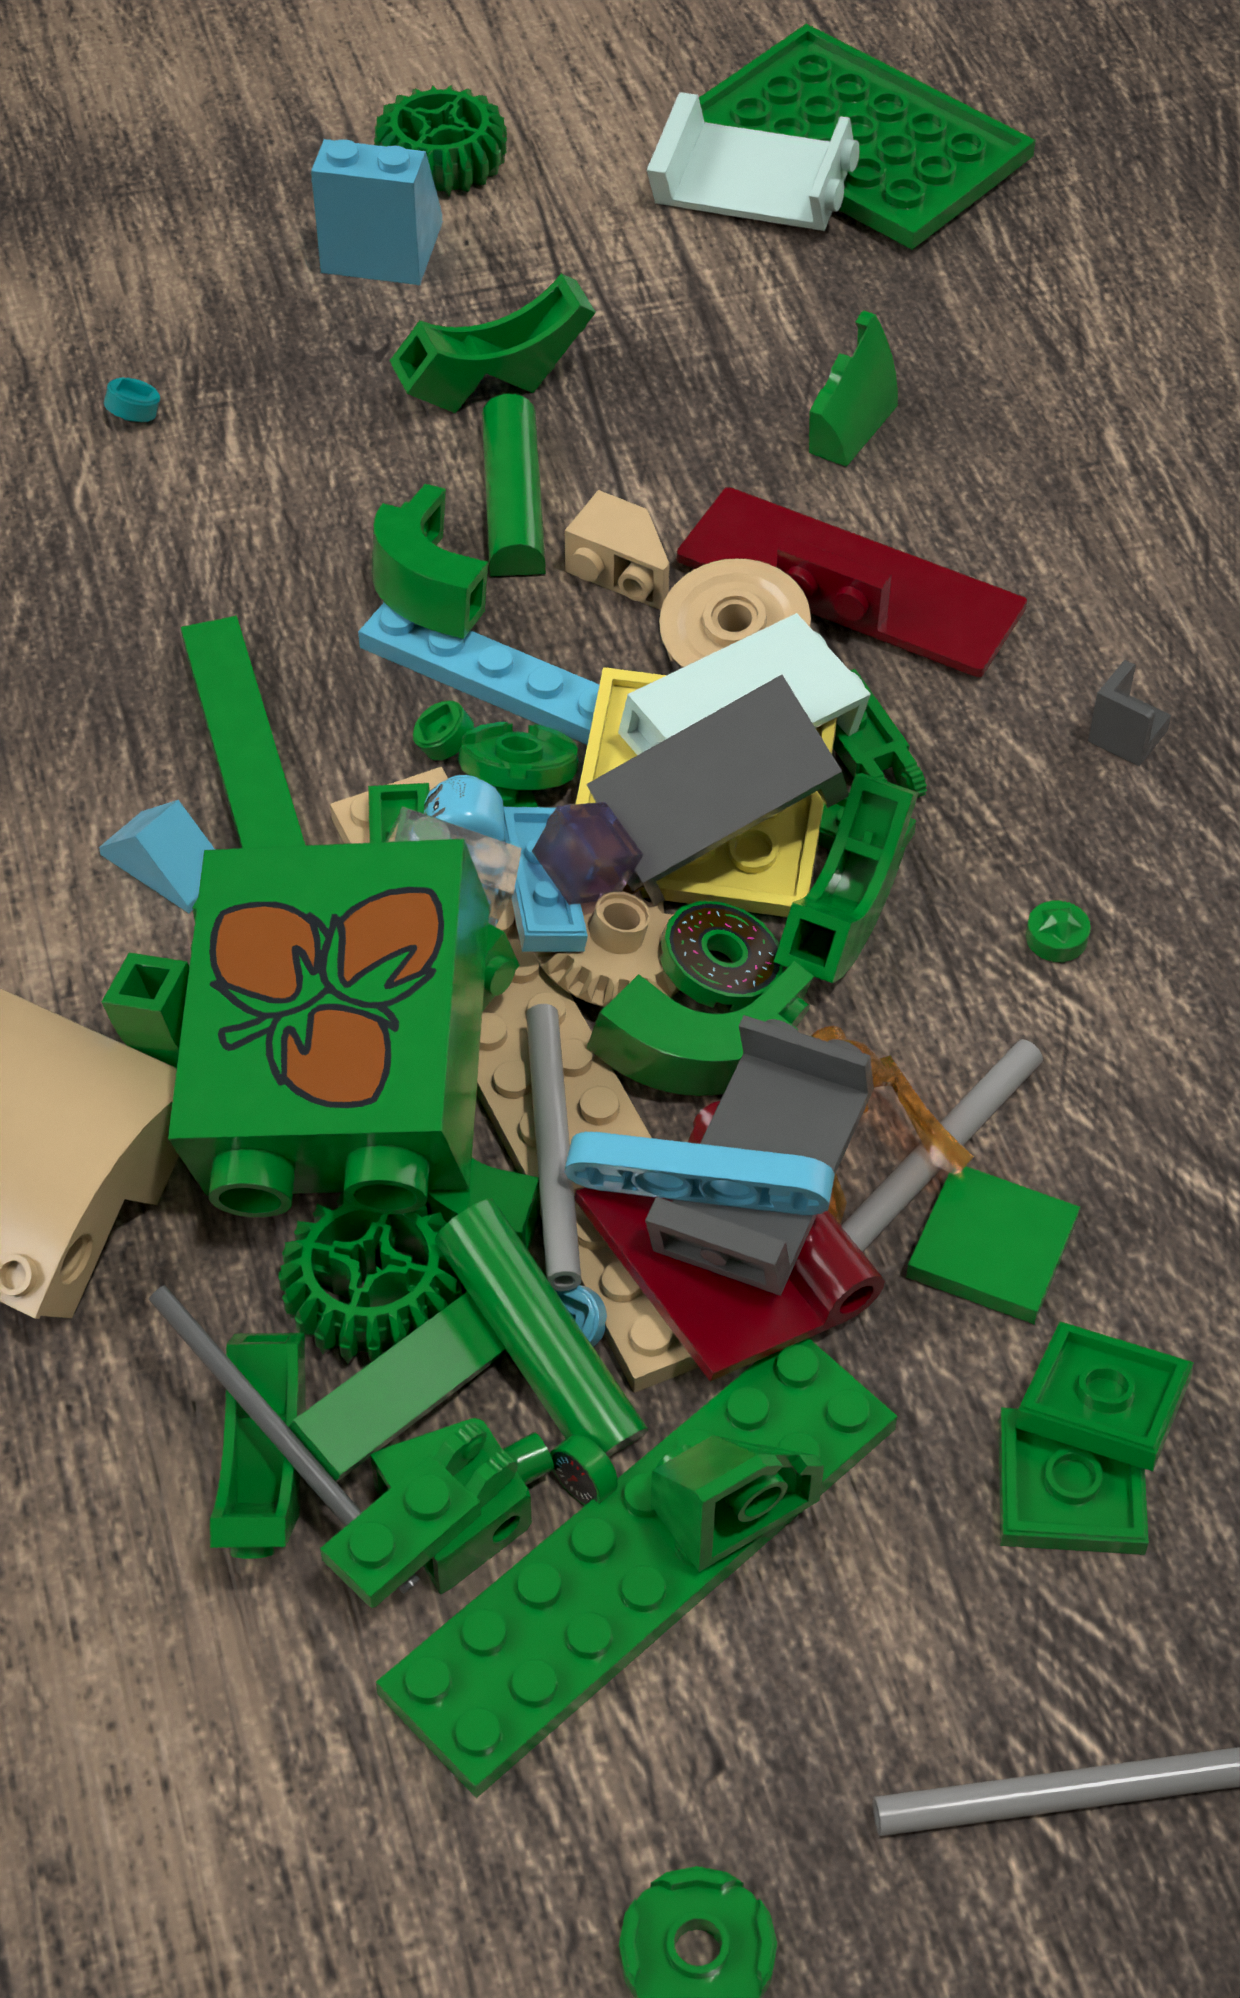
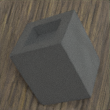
(1124, 722)

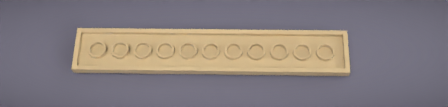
(594, 1103)

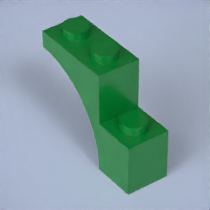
(521, 348)
(257, 1484)

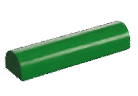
(513, 487)
(538, 1328)

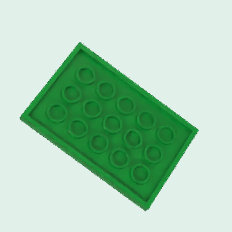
(917, 147)

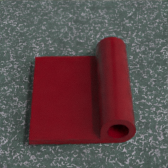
(724, 1319)

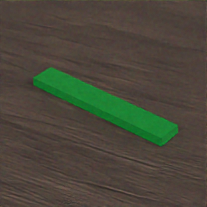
(241, 735)

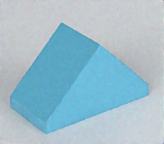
(162, 851)

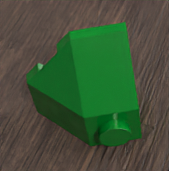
(730, 1493)

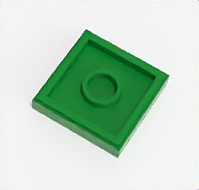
(993, 1243)
(1105, 1395)
(1067, 1495)

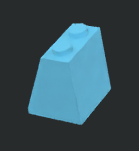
(374, 211)

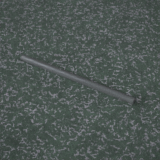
(259, 1411)

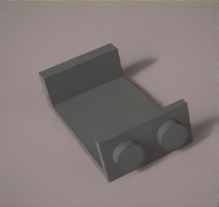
(718, 780)
(785, 1099)

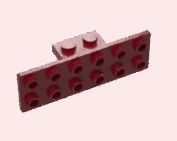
(862, 581)

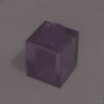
(586, 852)

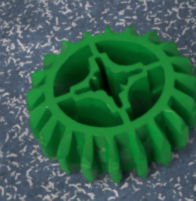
(457, 130)
(349, 1248)

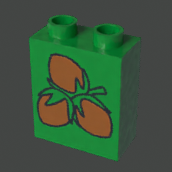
(332, 1025)

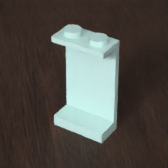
(750, 170)
(703, 687)

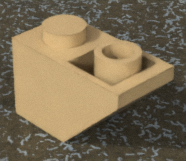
(618, 549)

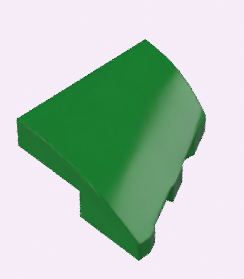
(856, 396)

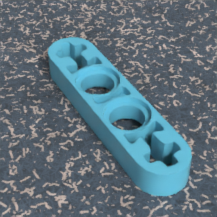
(700, 1173)

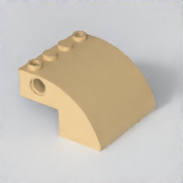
(76, 1139)

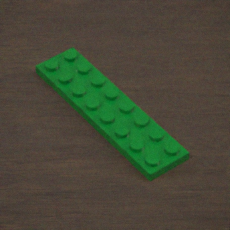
(611, 1578)

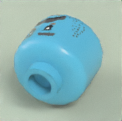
(468, 804)

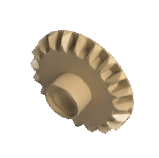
(723, 599)
(620, 945)

